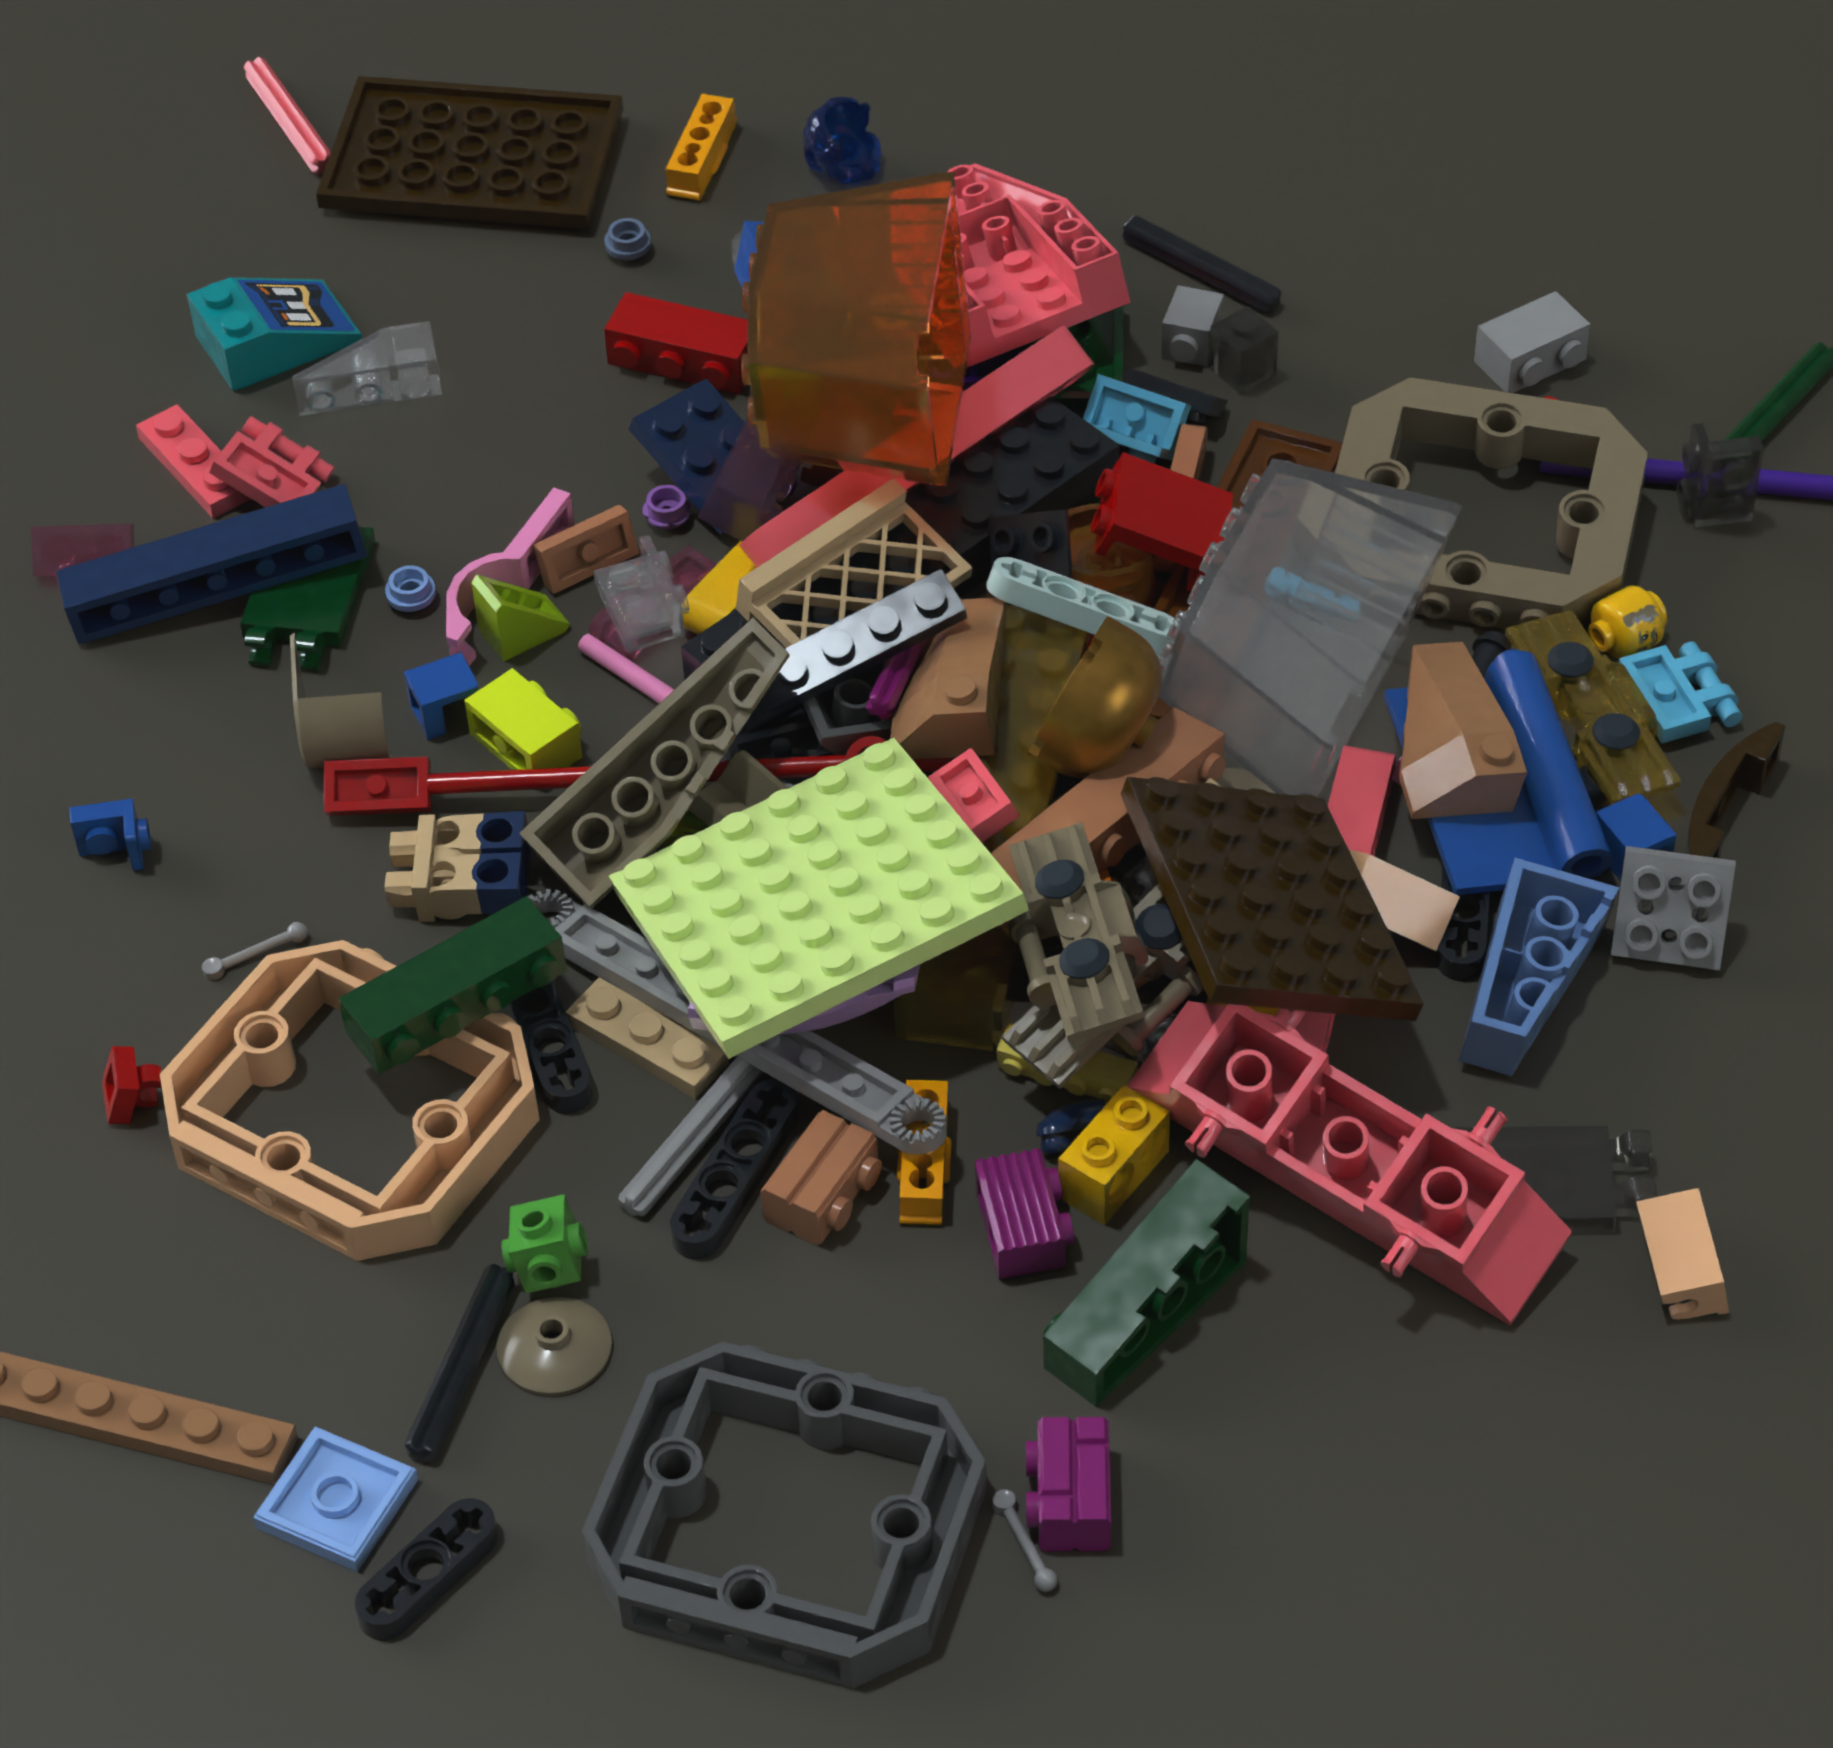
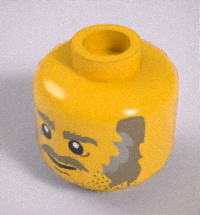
(1627, 622)

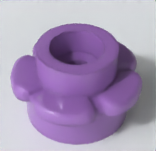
(666, 507)

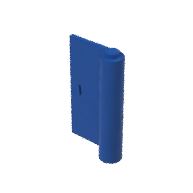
(1553, 813)

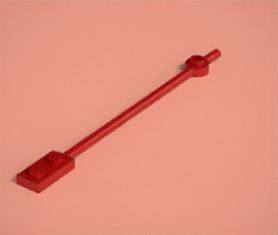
(407, 782)

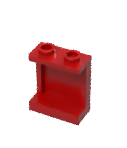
(1159, 513)

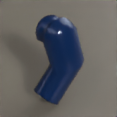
(1066, 1118)

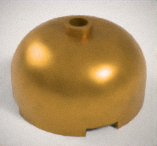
(1102, 704)

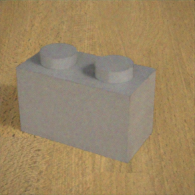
(1532, 342)

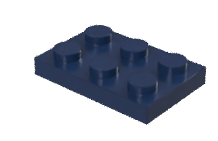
(691, 438)

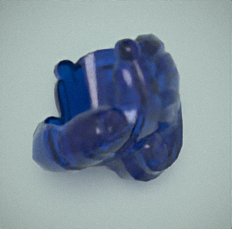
(839, 143)

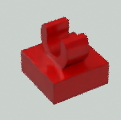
(128, 1085)

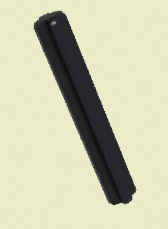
(1202, 264)
(459, 1364)

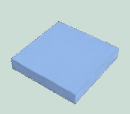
(336, 1499)

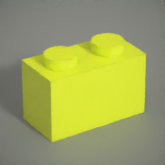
(523, 724)

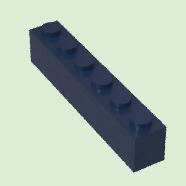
(211, 564)

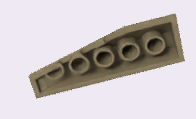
(656, 770)

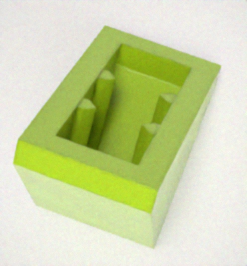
(514, 617)

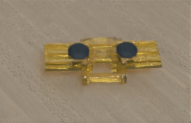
(1615, 714)

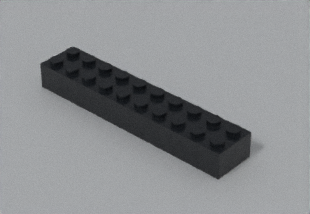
(1030, 466)

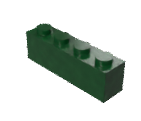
(452, 985)

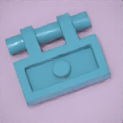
(1667, 689)

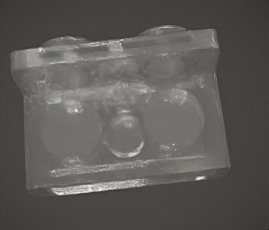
(643, 598)

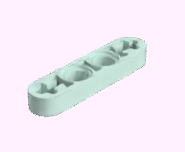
(1073, 601)

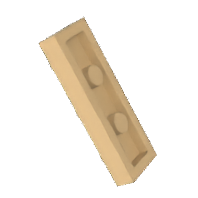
(647, 1038)

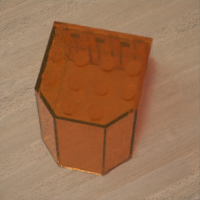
(860, 329)

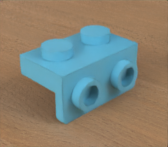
(1136, 418)

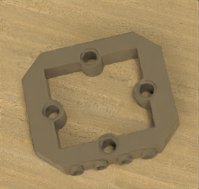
(1502, 428)

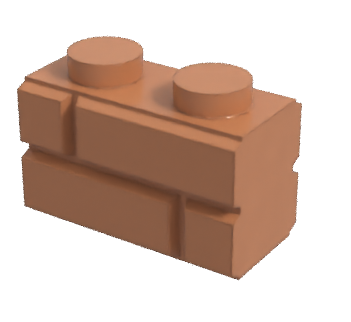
(821, 1178)

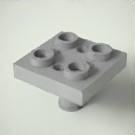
(1675, 887)

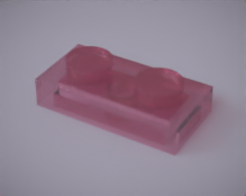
(73, 544)

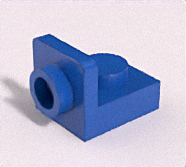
(111, 828)

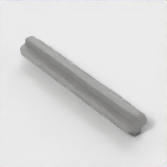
(689, 1137)

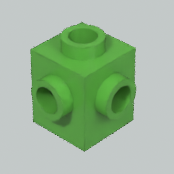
(545, 1244)

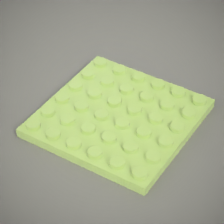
(815, 896)

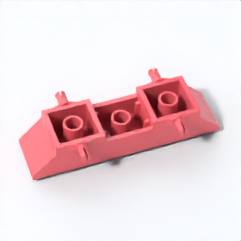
(1394, 1178)

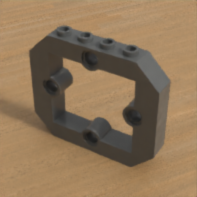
(786, 1630)

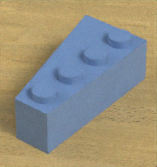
(1534, 952)

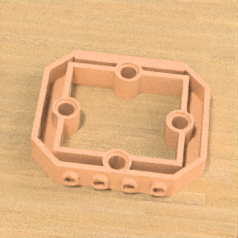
(251, 1044)

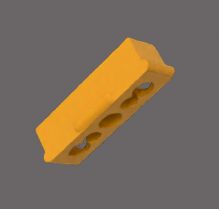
(701, 147)
(925, 1204)

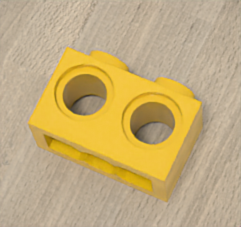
(1114, 1154)

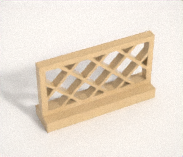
(833, 543)

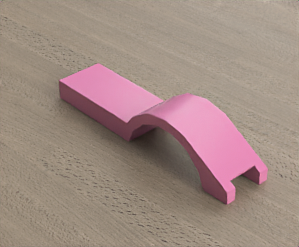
(513, 566)

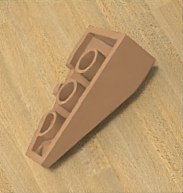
(956, 688)
(1456, 739)

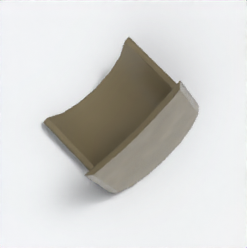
(336, 725)

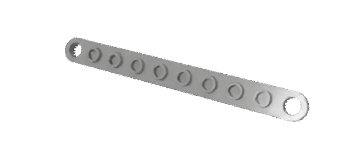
(796, 1059)

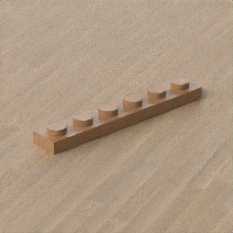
(144, 1419)

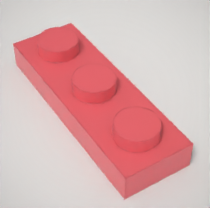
(189, 457)

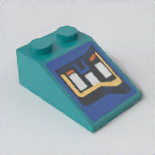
(268, 325)

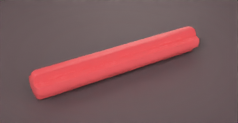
(288, 114)

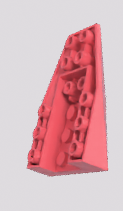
(1028, 262)

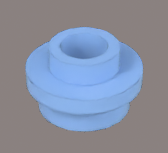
(410, 589)

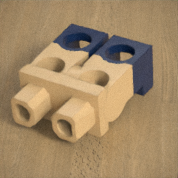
(459, 865)

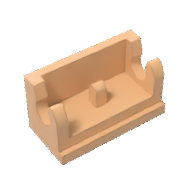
(1406, 901)
(1683, 1254)

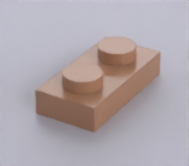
(585, 548)

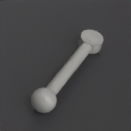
(215, 967)
(1005, 1504)

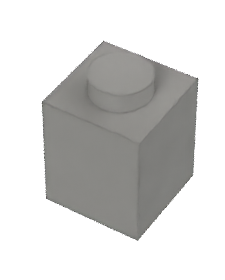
(1189, 324)

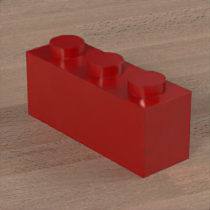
(677, 342)

